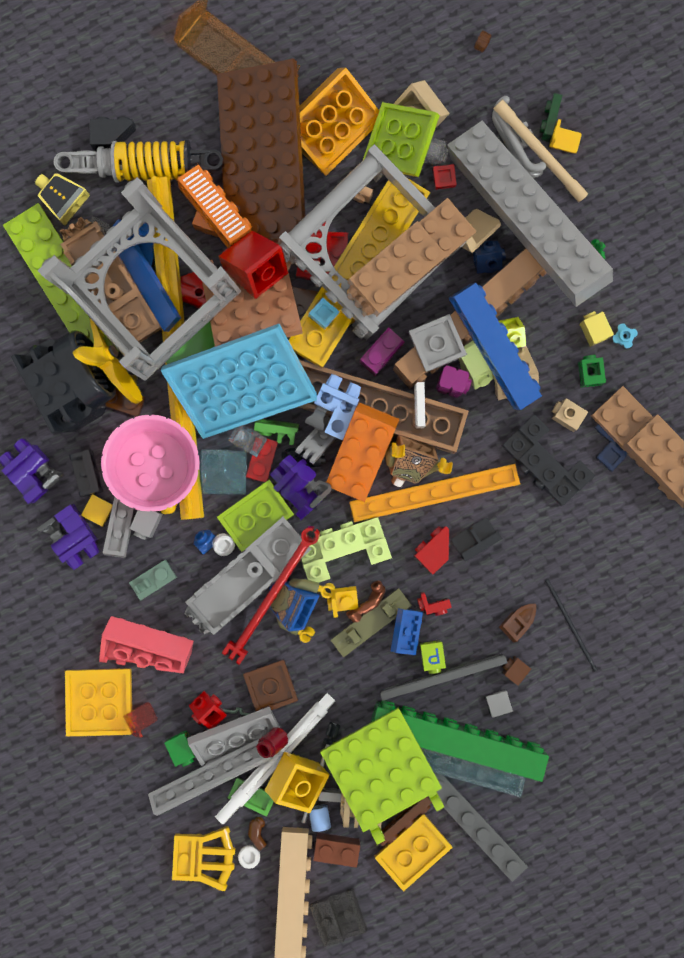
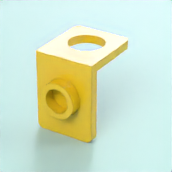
(565, 139)

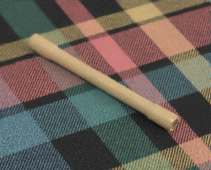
(510, 117)

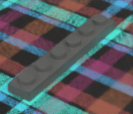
(480, 830)

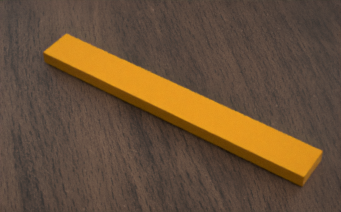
(435, 492)

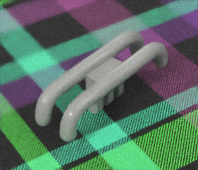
(515, 143)

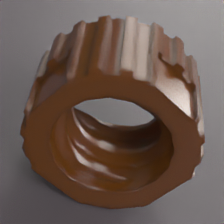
(482, 41)

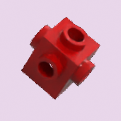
(207, 710)

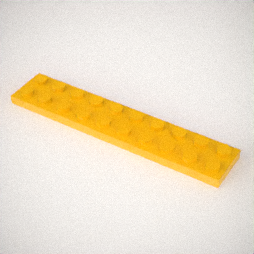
(382, 225)

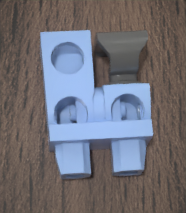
(337, 401)

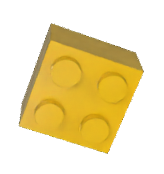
(297, 782)

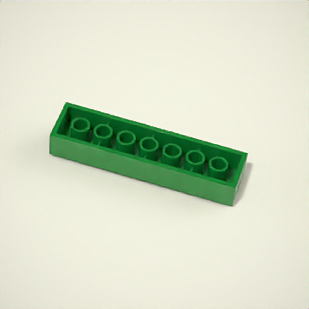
(470, 743)

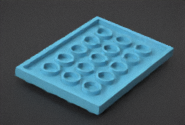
(240, 381)

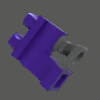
(22, 470)
(298, 485)
(78, 536)

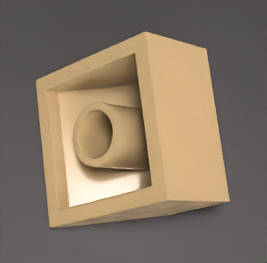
(421, 96)

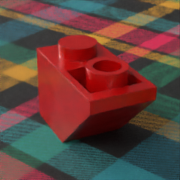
(435, 551)

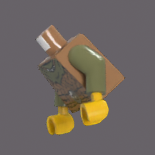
(413, 461)

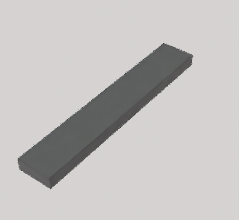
(443, 676)

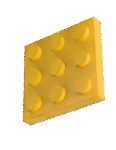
(97, 701)

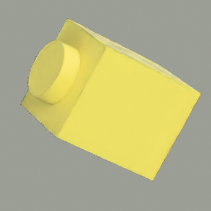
(596, 328)

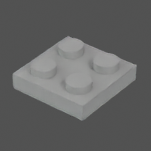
(437, 343)

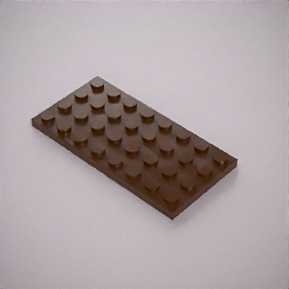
(263, 145)

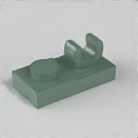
(153, 580)

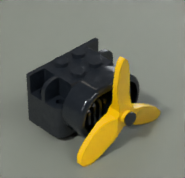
(74, 379)

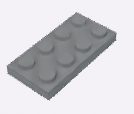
(231, 736)

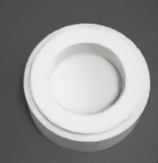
(223, 544)
(249, 856)

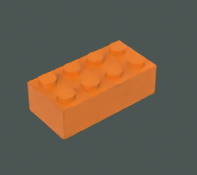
(362, 451)

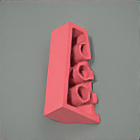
(145, 646)

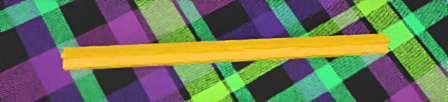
(169, 276)

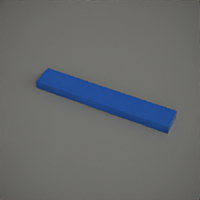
(150, 286)

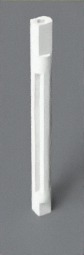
(265, 770)

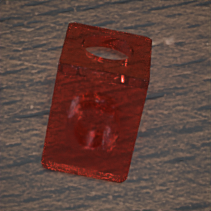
(140, 719)

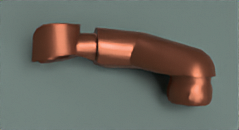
(373, 602)

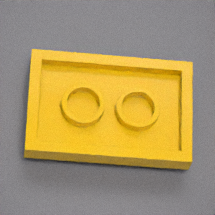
(413, 852)

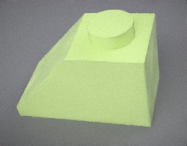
(476, 366)

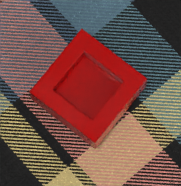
(444, 176)

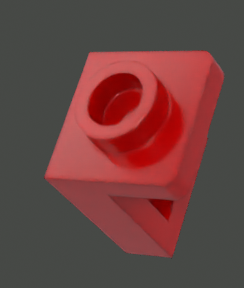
(438, 607)

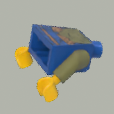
(295, 605)

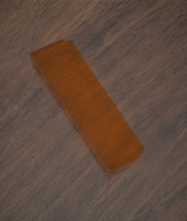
(214, 42)

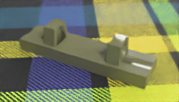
(370, 623)

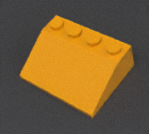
(335, 120)

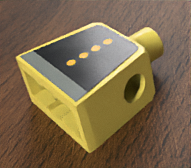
(61, 196)

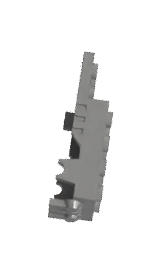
(243, 578)

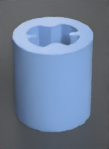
(320, 818)

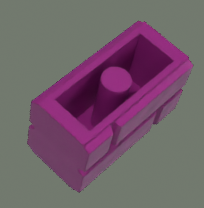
(381, 352)
(453, 382)

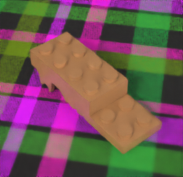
(409, 259)
(119, 287)
(646, 441)

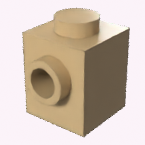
(568, 414)

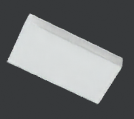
(419, 398)

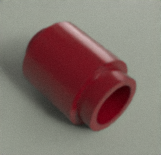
(272, 742)

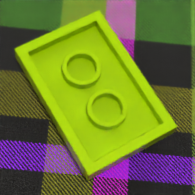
(254, 515)

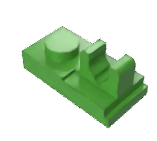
(267, 427)

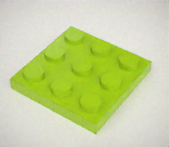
(404, 136)

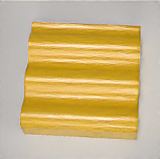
(97, 510)

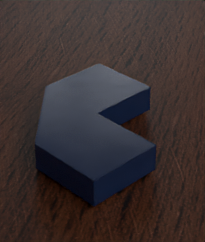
(612, 454)

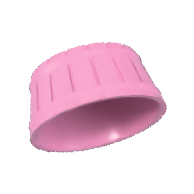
(150, 463)

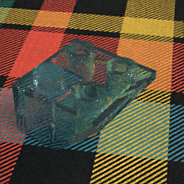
(223, 471)

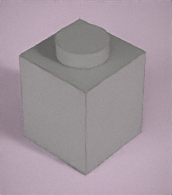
(145, 523)

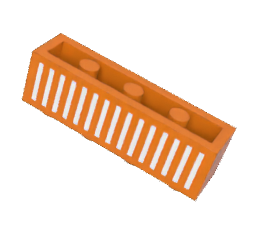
(213, 206)

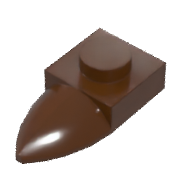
(519, 622)

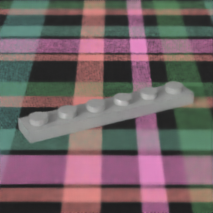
(206, 778)

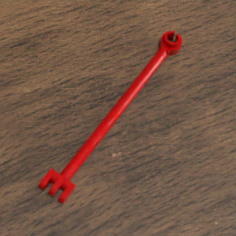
(237, 647)

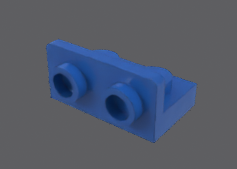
(406, 631)

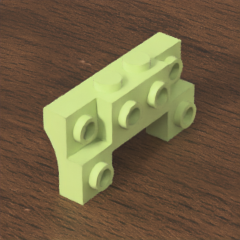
(348, 540)

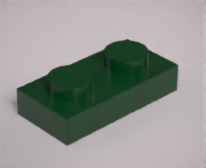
(548, 125)

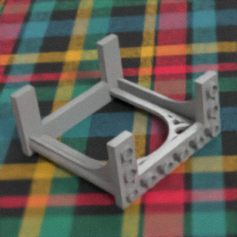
(295, 241)
(73, 282)

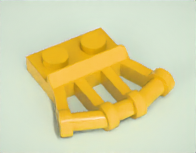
(189, 854)

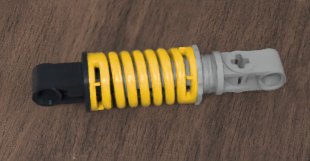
(139, 160)

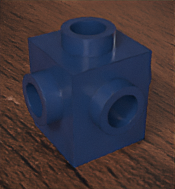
(488, 257)

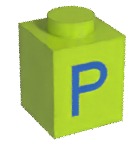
(432, 656)

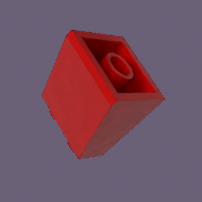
(254, 263)

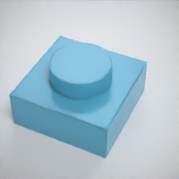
(323, 313)

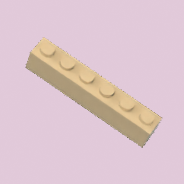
(292, 892)

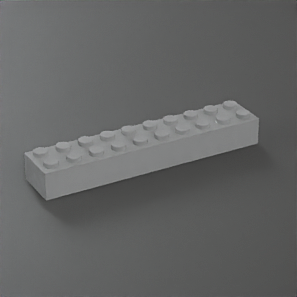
(530, 214)

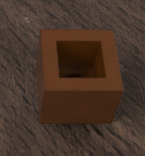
(515, 670)

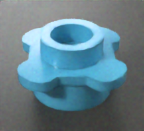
(618, 338)

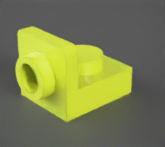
(515, 330)

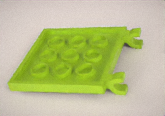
(381, 771)

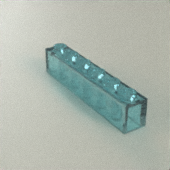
(475, 773)

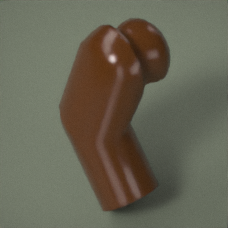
(254, 832)

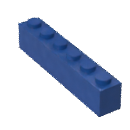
(495, 346)

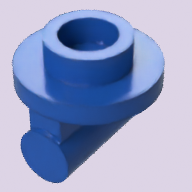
(204, 540)

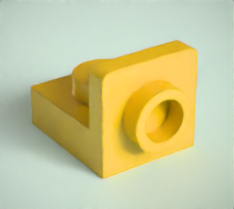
(342, 600)

